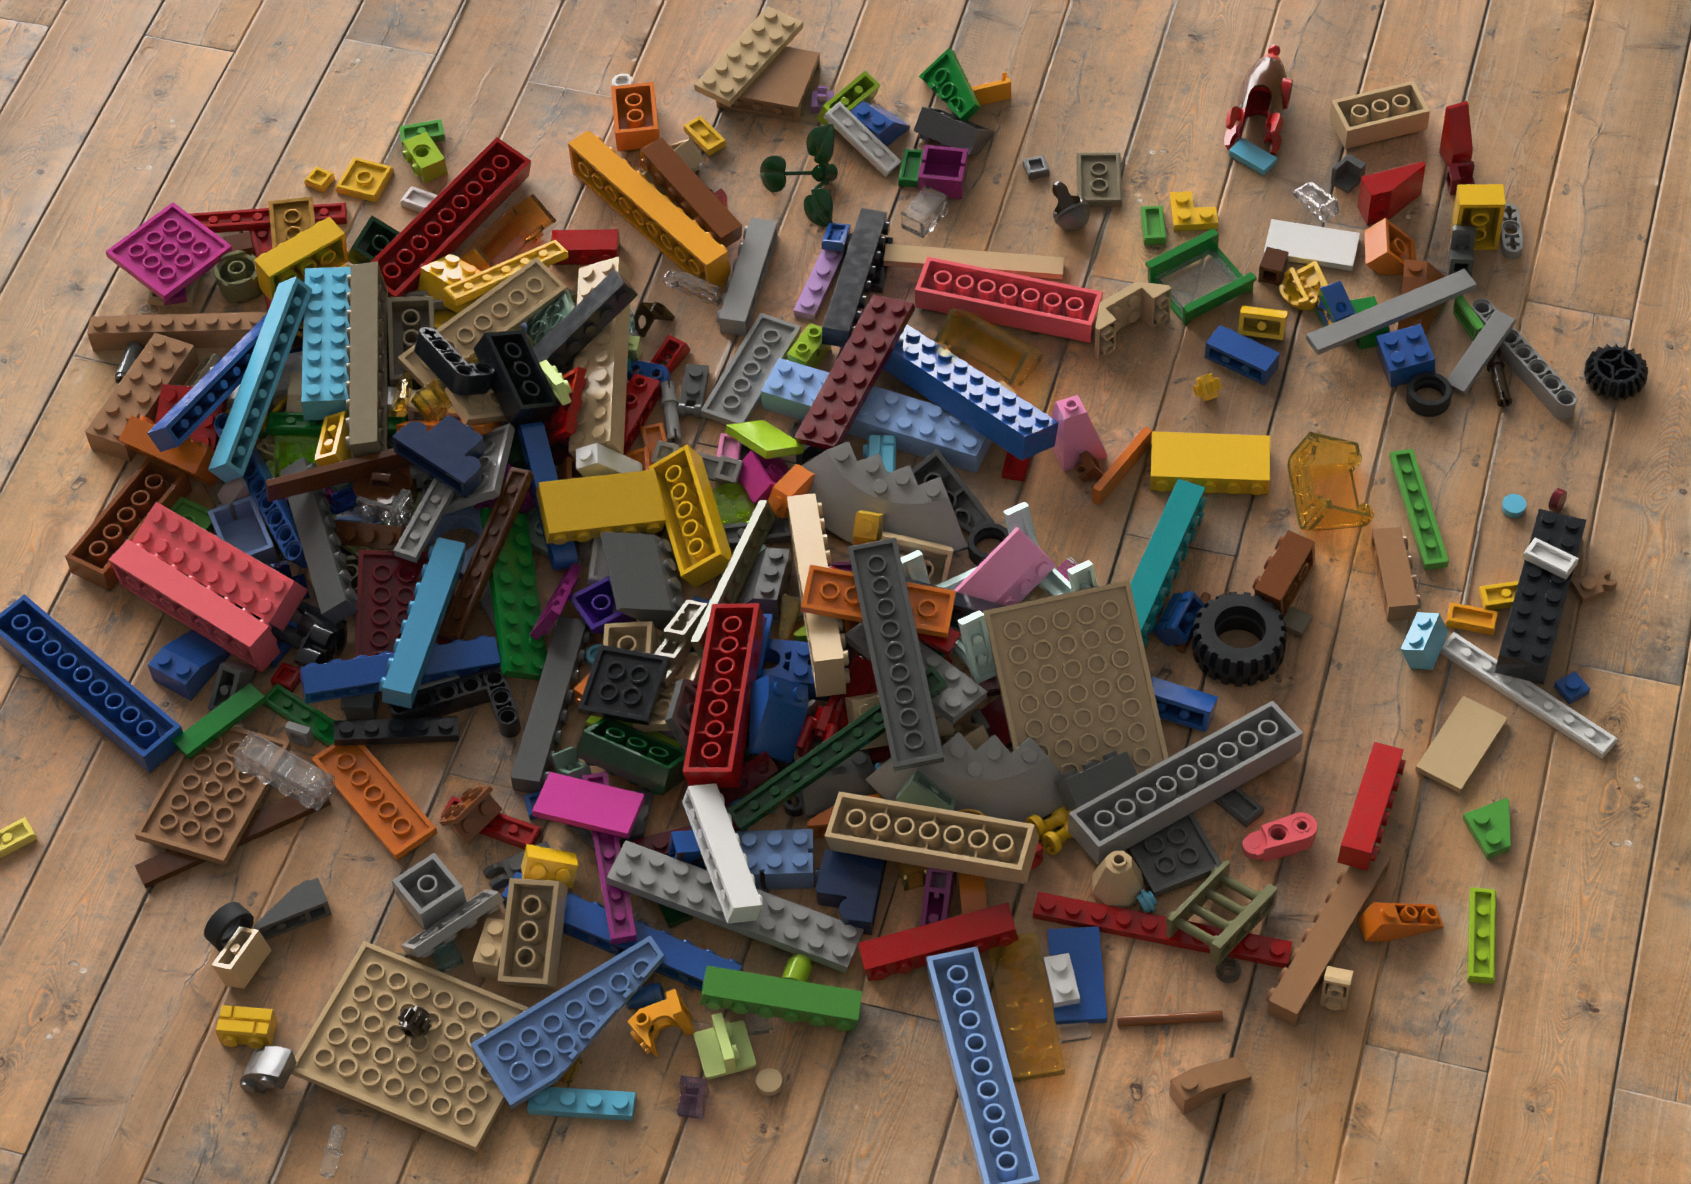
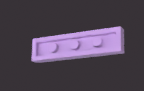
(818, 284)

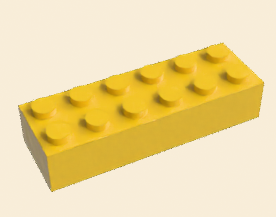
(692, 516)

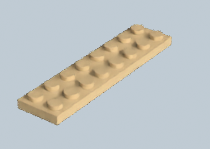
(498, 310)

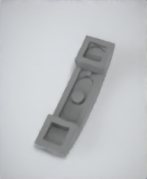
(718, 468)

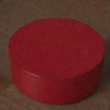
(1557, 500)

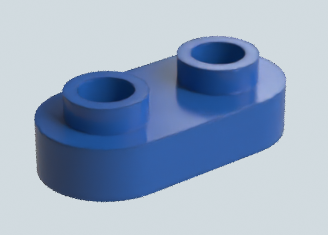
(649, 370)

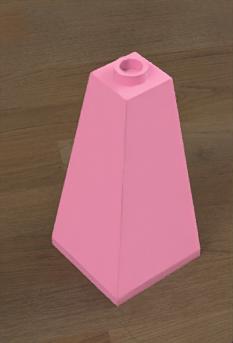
(1074, 433)

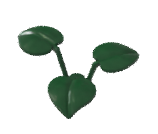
(819, 144)

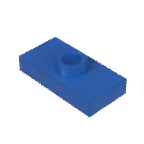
(836, 236)

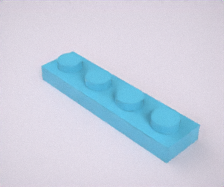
(583, 1103)

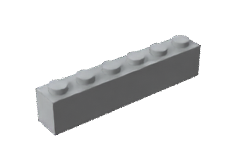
(747, 276)

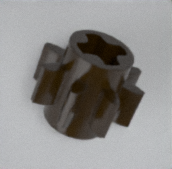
(414, 1022)

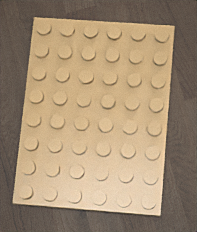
(1077, 677)
(422, 1080)

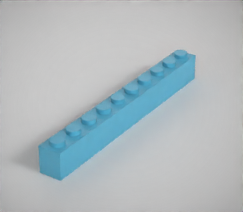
(260, 380)

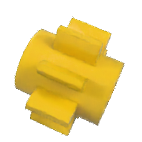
(1207, 387)

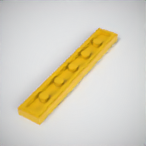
(488, 279)

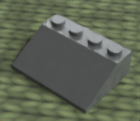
(643, 576)

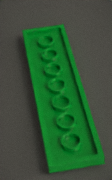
(516, 603)

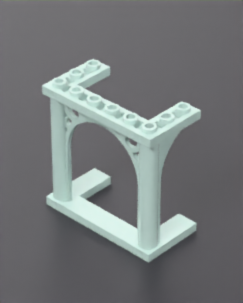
(974, 640)

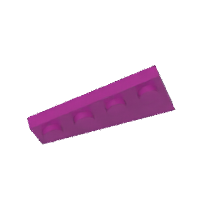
(556, 602)

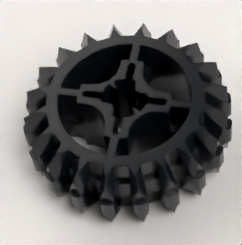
(1630, 372)

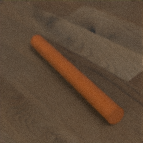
(1169, 1018)

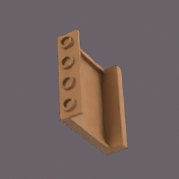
(780, 86)

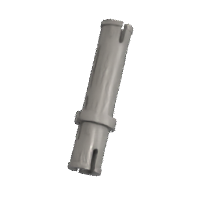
(670, 404)

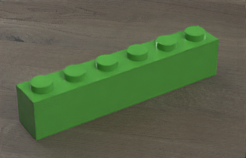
(780, 998)

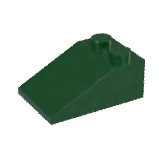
(371, 241)

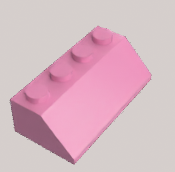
(1009, 571)

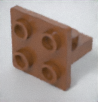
(471, 813)

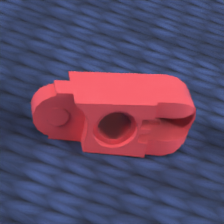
(1288, 829)

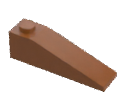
(1416, 275)

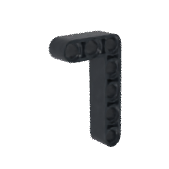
(463, 698)

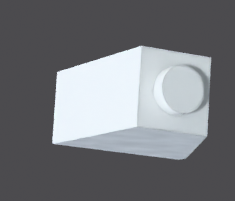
(600, 460)

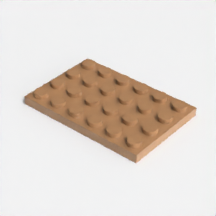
(206, 801)

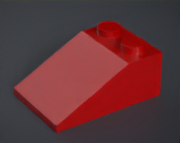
(1389, 191)

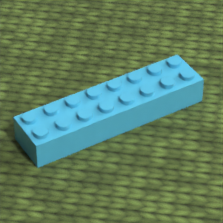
(325, 343)

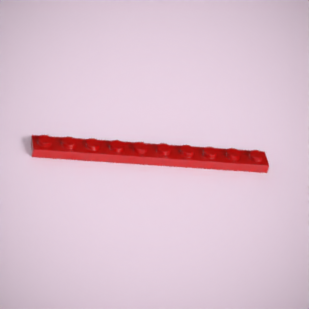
(1153, 928)

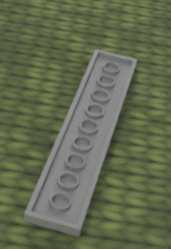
(692, 892)

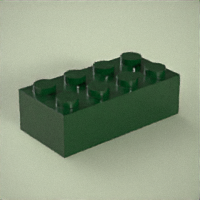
(632, 755)

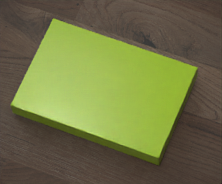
(764, 439)

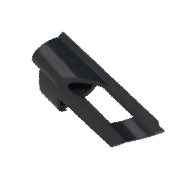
(315, 636)

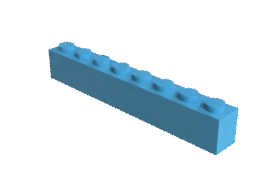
(423, 623)

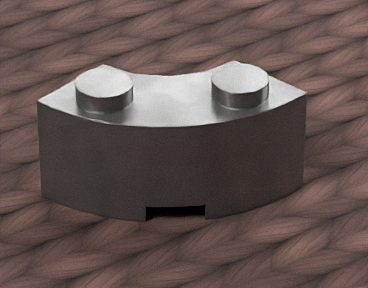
(268, 1069)

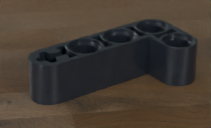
(450, 366)

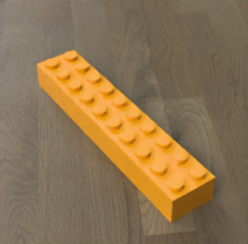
(648, 210)

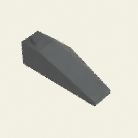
(965, 505)

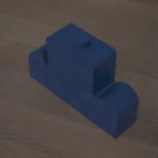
(445, 452)
(851, 885)

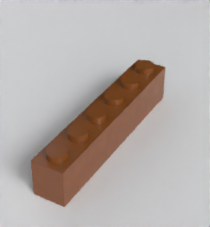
(689, 192)

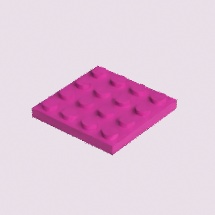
(168, 251)

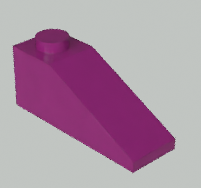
(937, 895)

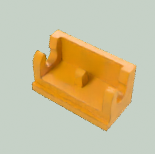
(993, 91)

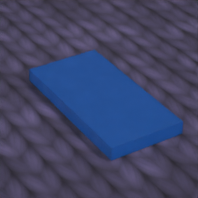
(1086, 959)

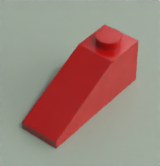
(1456, 134)

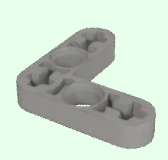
(1506, 239)

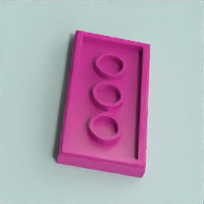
(588, 805)

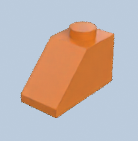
(794, 482)

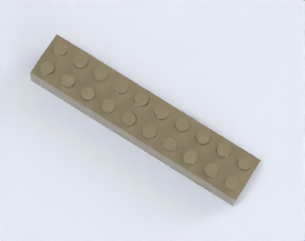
(368, 361)

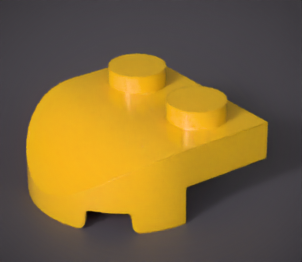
(1302, 286)

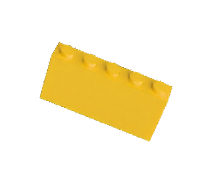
(1212, 461)
(599, 504)

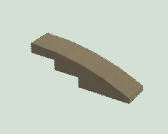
(678, 637)

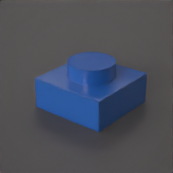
(1572, 687)

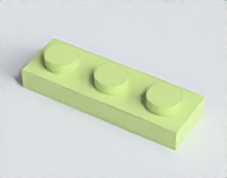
(559, 386)

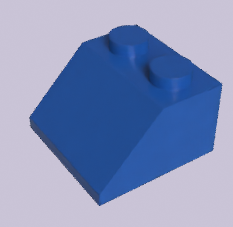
(880, 122)

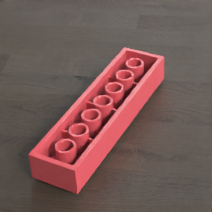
(1009, 299)
(220, 566)
(195, 605)

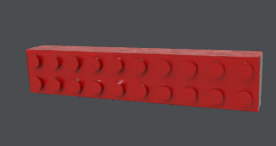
(452, 216)

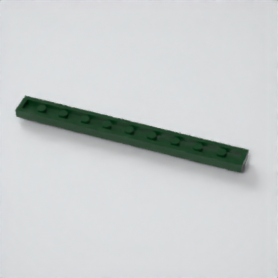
(818, 762)

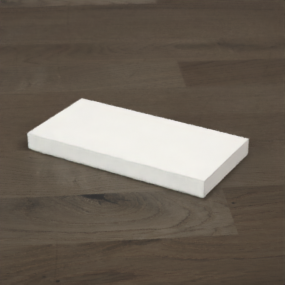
(1309, 243)

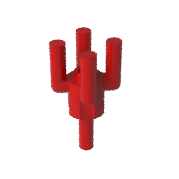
(820, 727)

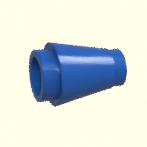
(646, 996)

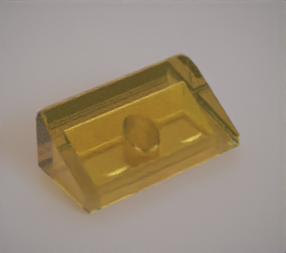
(401, 396)

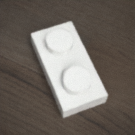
(1061, 980)

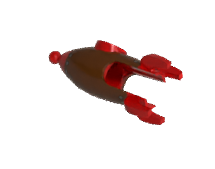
(1262, 93)

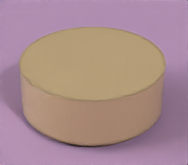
(769, 1082)

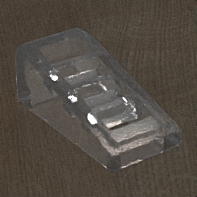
(1319, 202)

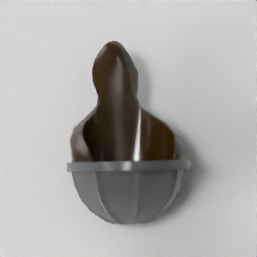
(1071, 211)

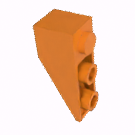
(1398, 920)

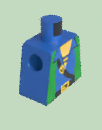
(1333, 304)

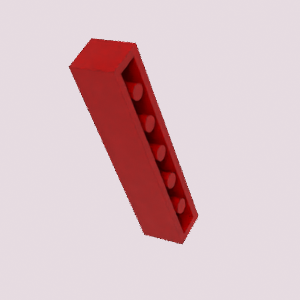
(1371, 806)
(909, 948)

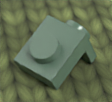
(568, 764)

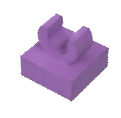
(819, 98)

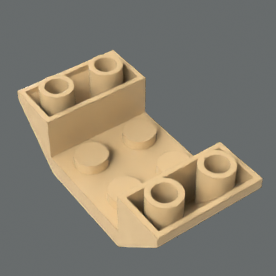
(1125, 307)

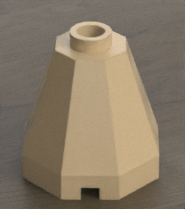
(1117, 881)

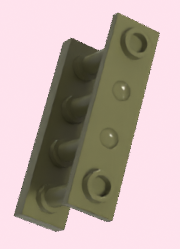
(1234, 930)

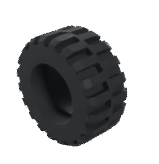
(1239, 664)

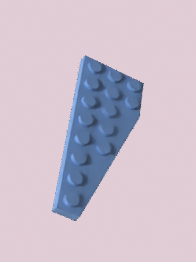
(551, 1035)

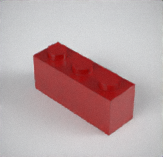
(588, 245)

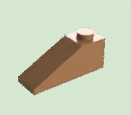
(1207, 1083)

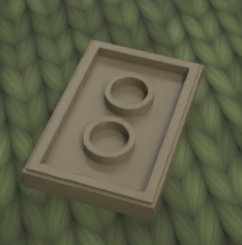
(1099, 179)

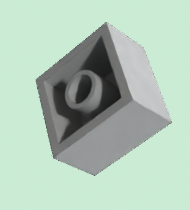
(429, 891)

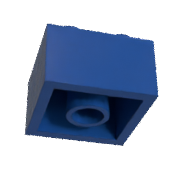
(1404, 354)

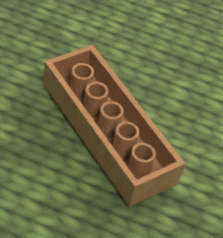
(138, 393)

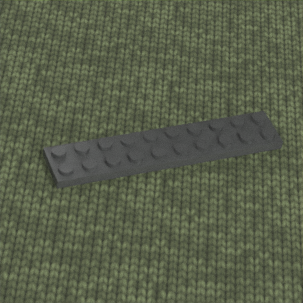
(895, 655)

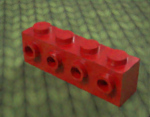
(641, 398)

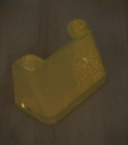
(1325, 484)

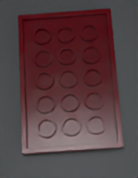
(383, 595)

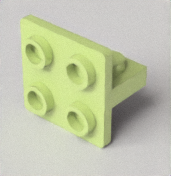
(724, 1048)

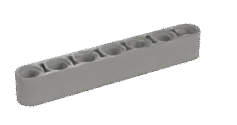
(1532, 368)

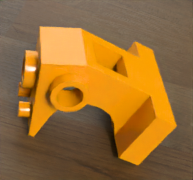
(659, 1016)

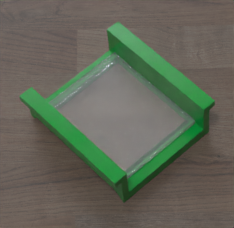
(1198, 276)

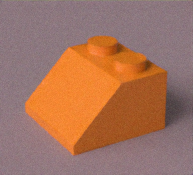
(1387, 248)

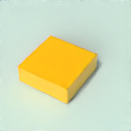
(319, 179)

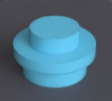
(1147, 901)

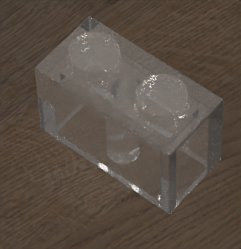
(924, 211)

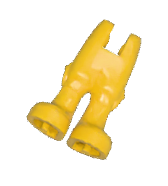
(1051, 840)

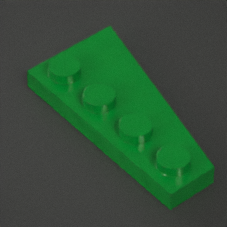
(951, 84)

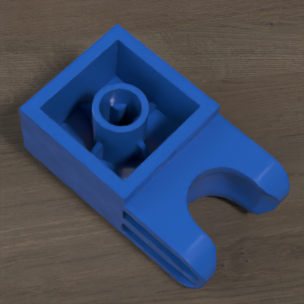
(793, 664)

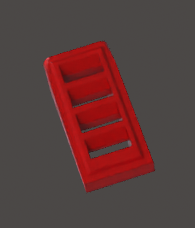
(669, 343)

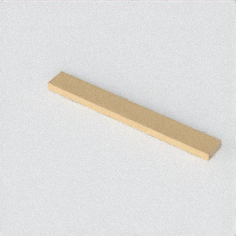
(1018, 264)

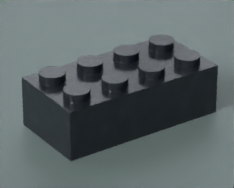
(517, 378)

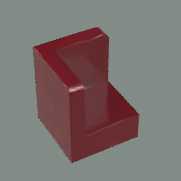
(1459, 174)

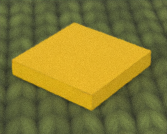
(364, 179)

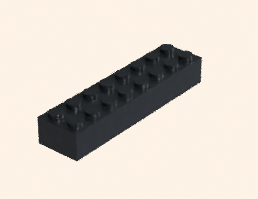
(1539, 603)

